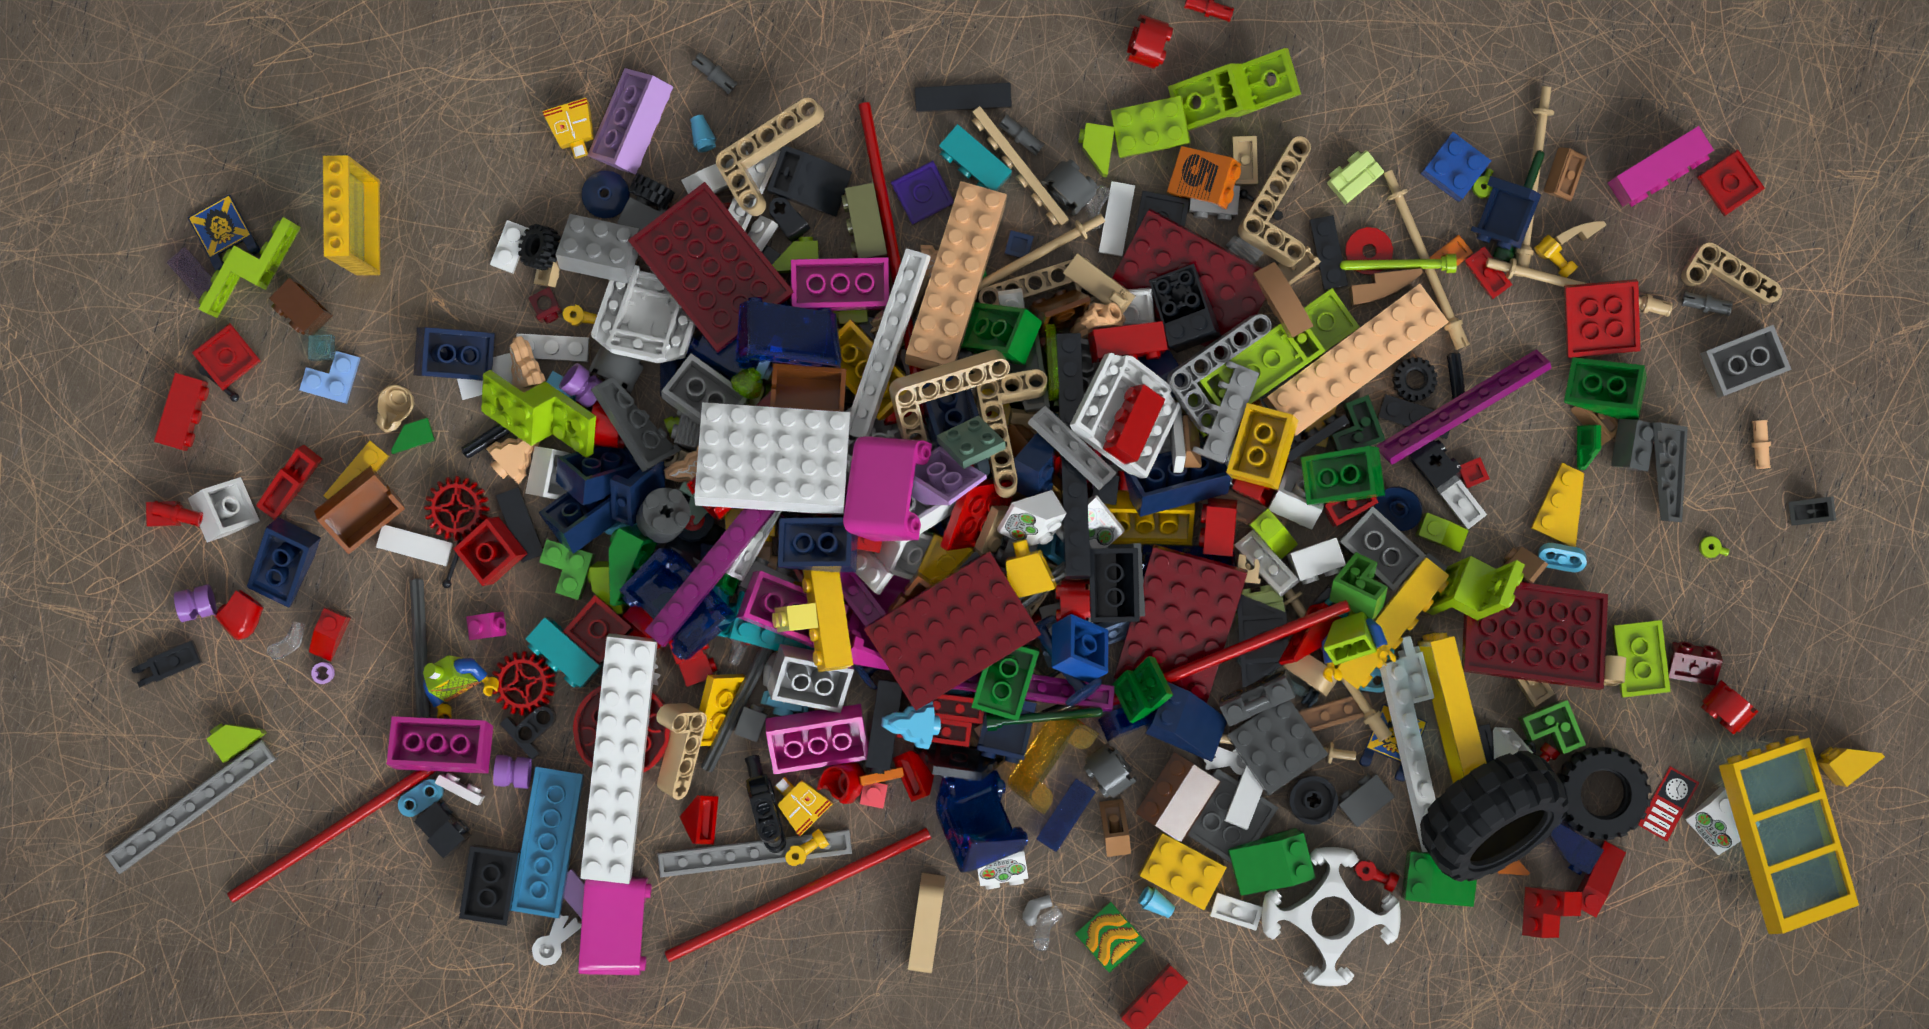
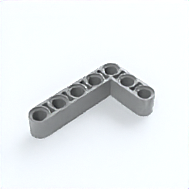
(1211, 363)

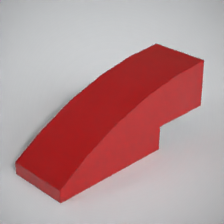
(289, 481)

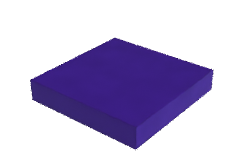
(922, 192)

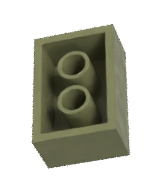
(864, 222)

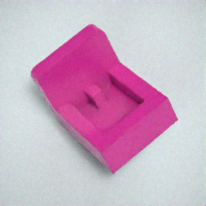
(486, 625)

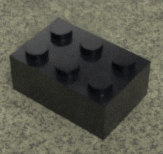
(489, 884)

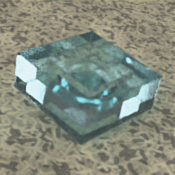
(321, 347)

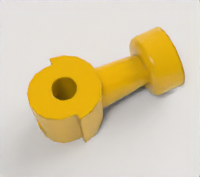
(1550, 249)
(576, 316)
(798, 853)

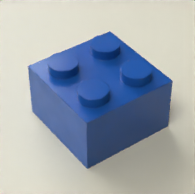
(1455, 167)
(1079, 648)

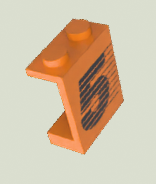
(1204, 176)

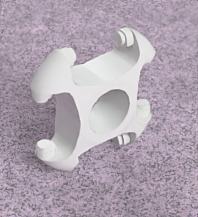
(1360, 917)

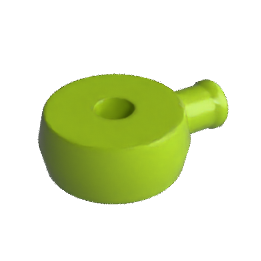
(1483, 180)
(1716, 547)

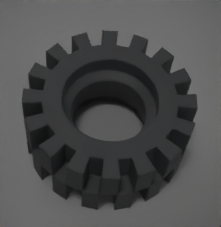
(651, 191)
(539, 247)
(1400, 379)

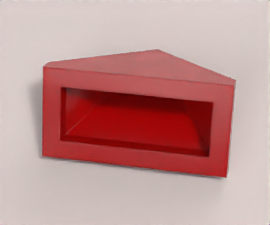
(916, 776)
(700, 819)

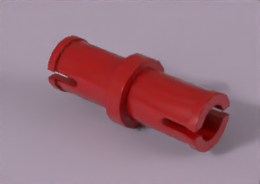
(1210, 8)
(177, 513)

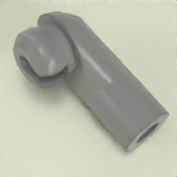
(768, 668)
(1033, 908)

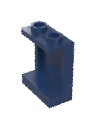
(1507, 214)
(630, 493)
(1007, 741)

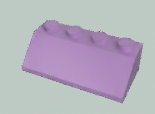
(630, 120)

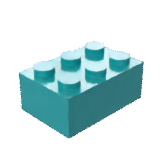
(563, 653)

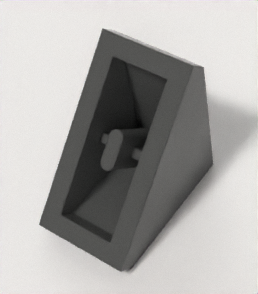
(1812, 511)

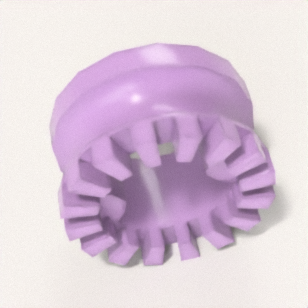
(314, 673)

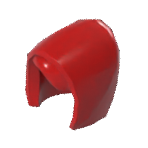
(239, 615)
(842, 781)

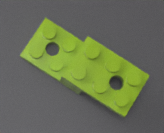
(1237, 88)
(242, 264)
(538, 413)
(1478, 588)

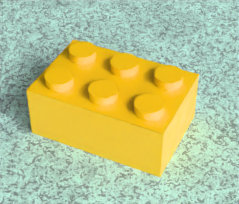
(1262, 446)
(1182, 870)

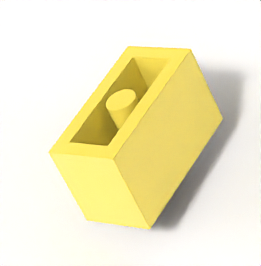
(795, 617)

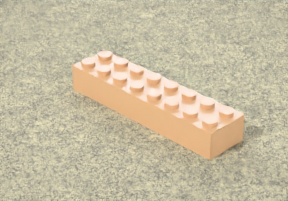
(956, 277)
(1358, 358)

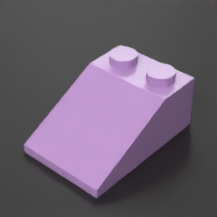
(943, 479)

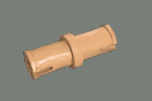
(1761, 444)

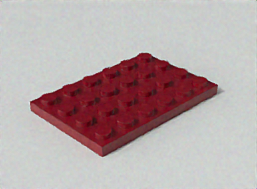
(1168, 246)
(708, 264)
(1185, 617)
(952, 630)
(1541, 637)

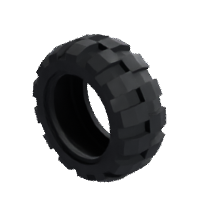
(1494, 816)

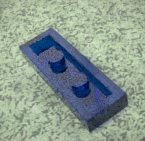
(1065, 815)

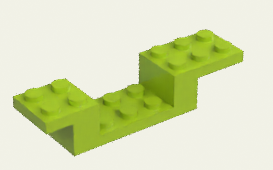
(1280, 357)

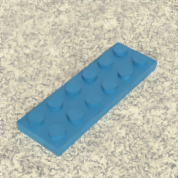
(547, 842)

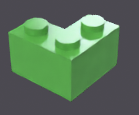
(573, 566)
(1358, 586)
(1554, 720)

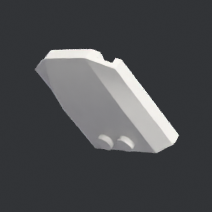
(642, 320)
(1106, 397)

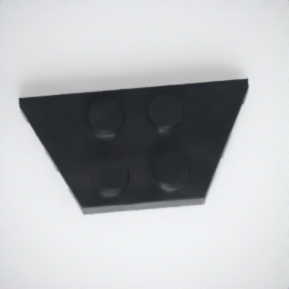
(1253, 620)
(958, 761)

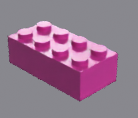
(1666, 163)
(840, 283)
(770, 592)
(816, 739)
(440, 744)

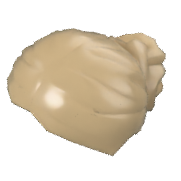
(393, 407)

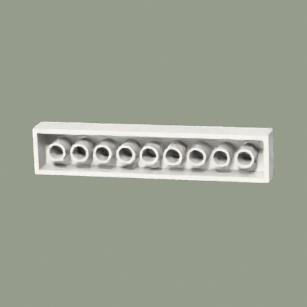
(619, 758)

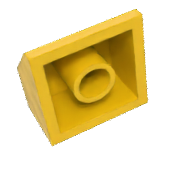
(1847, 765)

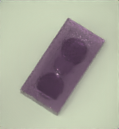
(191, 272)

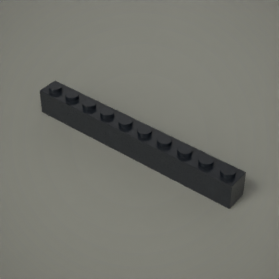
(1073, 483)

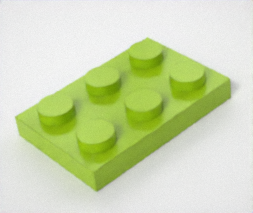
(1150, 126)
(1645, 658)

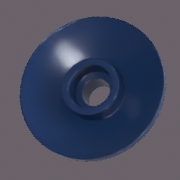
(613, 203)
(1401, 518)

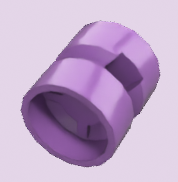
(579, 383)
(195, 603)
(515, 772)

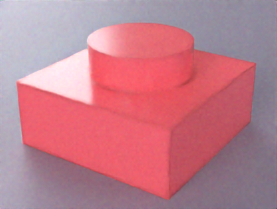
(874, 795)

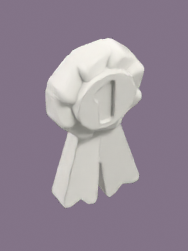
(1226, 758)
(548, 948)

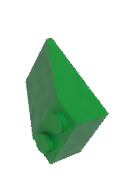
(1001, 329)
(1606, 387)
(1343, 475)
(626, 555)
(1006, 683)
(1272, 862)
(1428, 884)

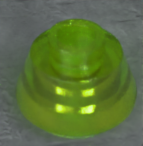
(747, 383)

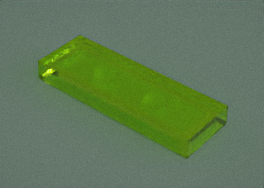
(1052, 363)

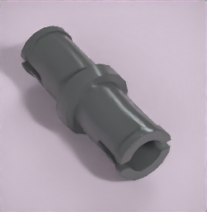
(714, 73)
(1021, 135)
(1707, 303)

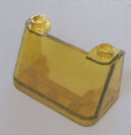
(1042, 754)

